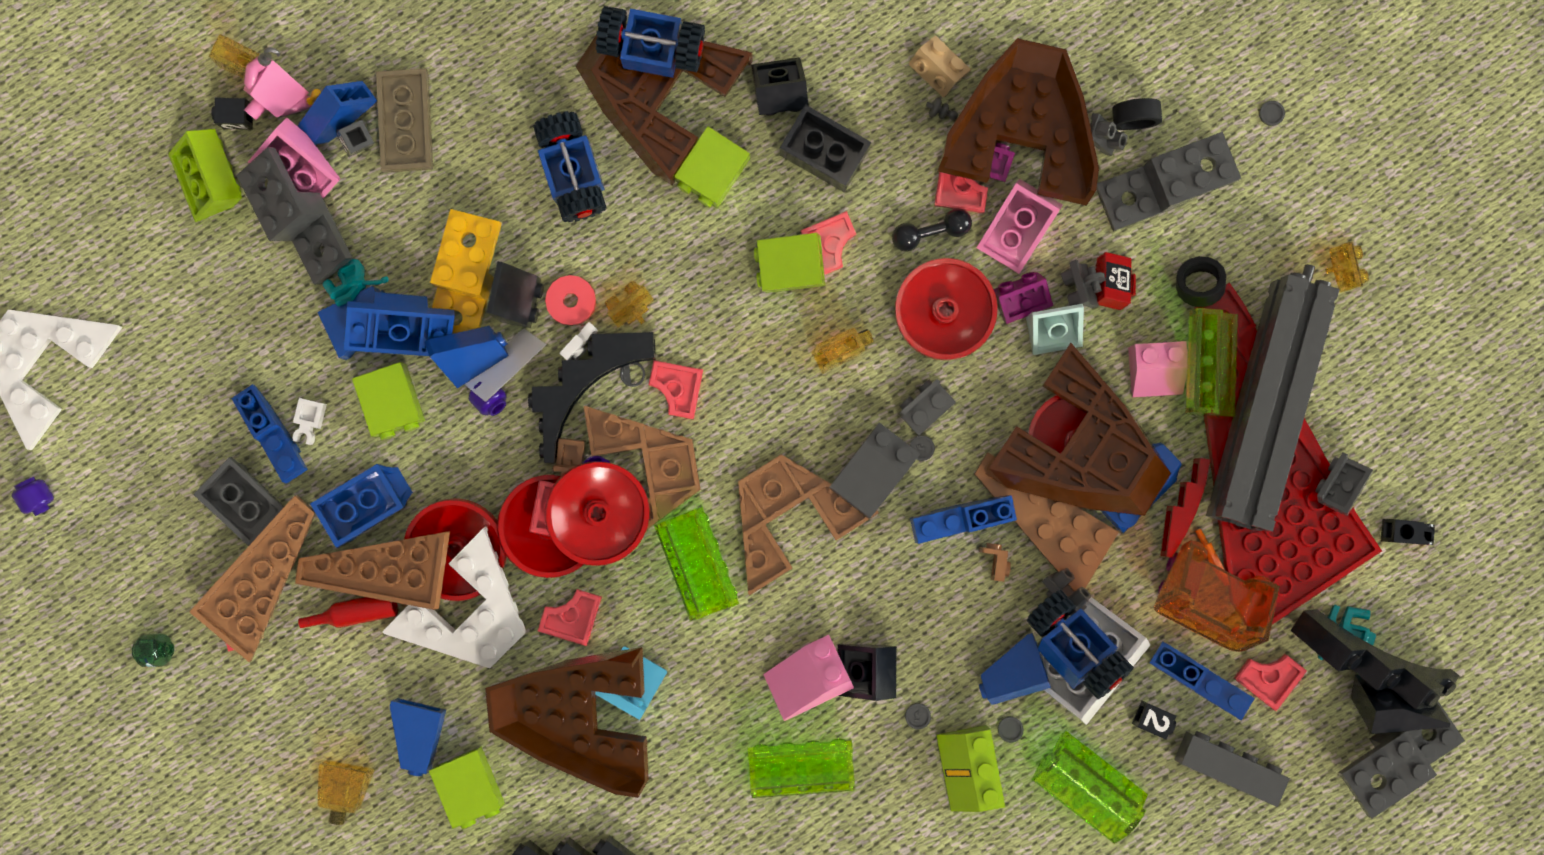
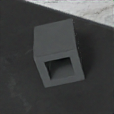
(355, 138)

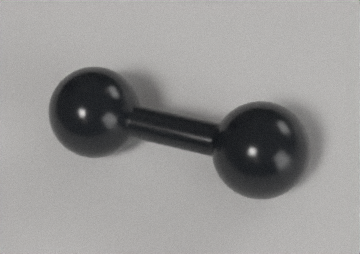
(907, 236)

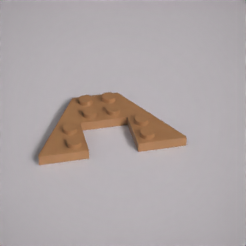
(667, 458)
(771, 493)

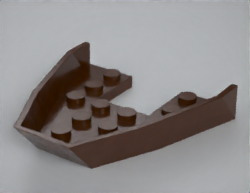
(633, 98)
(1033, 103)
(1105, 462)
(555, 719)

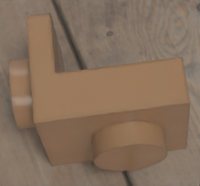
(569, 454)
(1000, 566)

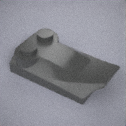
(239, 500)

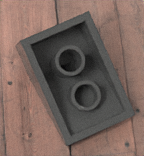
(874, 470)

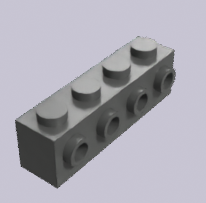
(1232, 769)

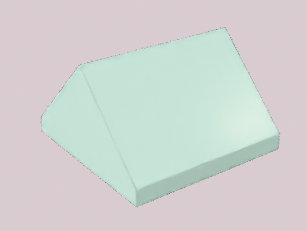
(1056, 328)

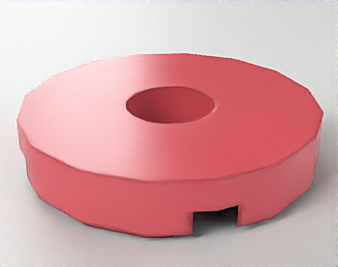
(570, 285)

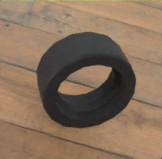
(1137, 114)
(1201, 264)

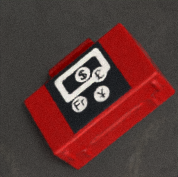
(1119, 282)

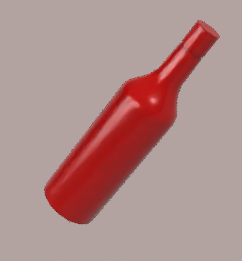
(352, 613)

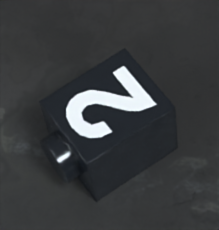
(230, 113)
(1154, 720)

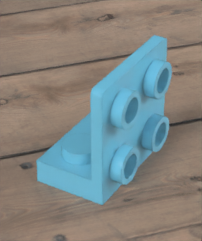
(636, 706)

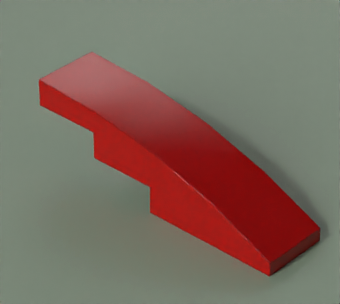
(1180, 517)

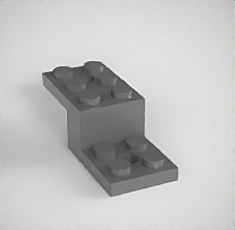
(1168, 181)
(294, 216)
(1402, 762)

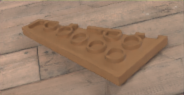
(1057, 529)
(391, 571)
(247, 593)

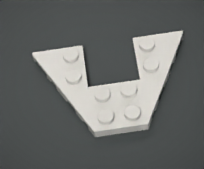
(21, 344)
(487, 631)

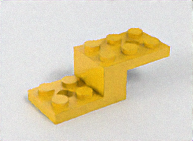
(463, 271)

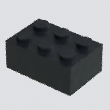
(824, 148)

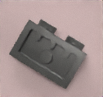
(926, 407)

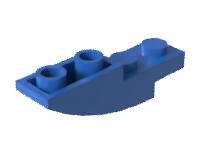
(270, 432)
(963, 518)
(1201, 680)

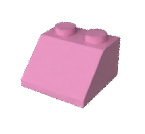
(1158, 368)

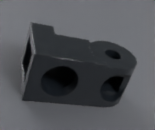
(1407, 532)

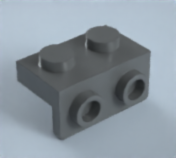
(1343, 484)

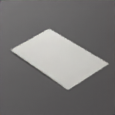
(520, 351)

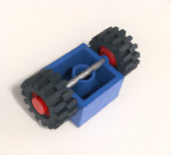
(650, 41)
(570, 166)
(1077, 646)

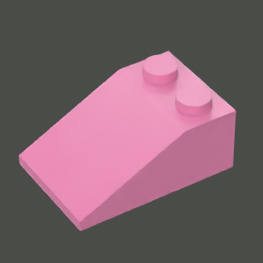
(301, 159)
(1019, 226)
(808, 678)

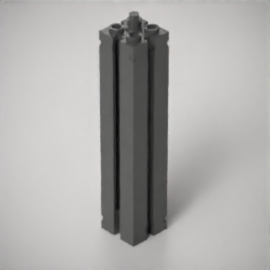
(1273, 401)

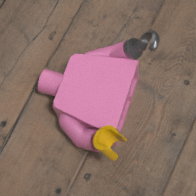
(274, 88)

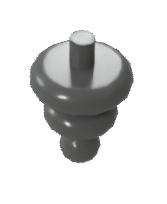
(943, 110)

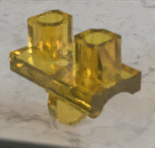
(1346, 267)
(631, 307)

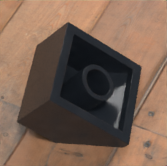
(780, 86)
(870, 670)

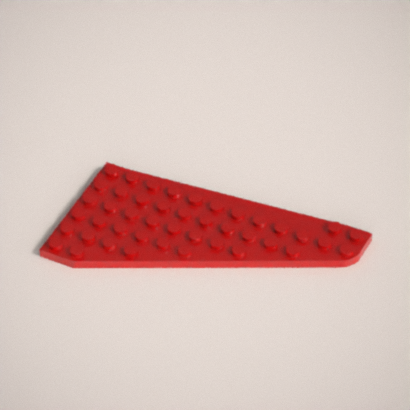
(1309, 540)

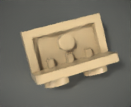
(939, 66)

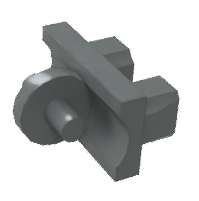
(1106, 136)
(1086, 282)
(1060, 581)

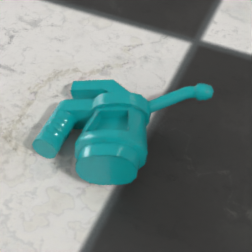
(353, 281)
(1361, 632)

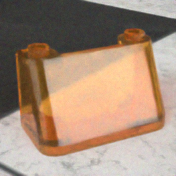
(1216, 602)

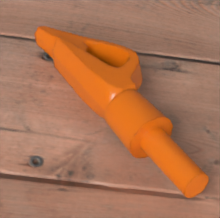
(1212, 557)

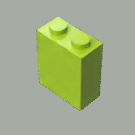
(711, 168)
(790, 263)
(389, 401)
(467, 788)

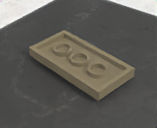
(404, 120)

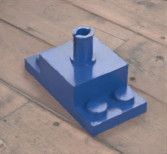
(395, 324)

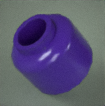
(492, 406)
(32, 496)

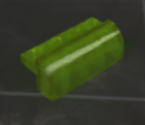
(1211, 363)
(696, 564)
(801, 768)
(1091, 788)

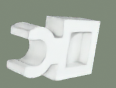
(575, 348)
(309, 416)

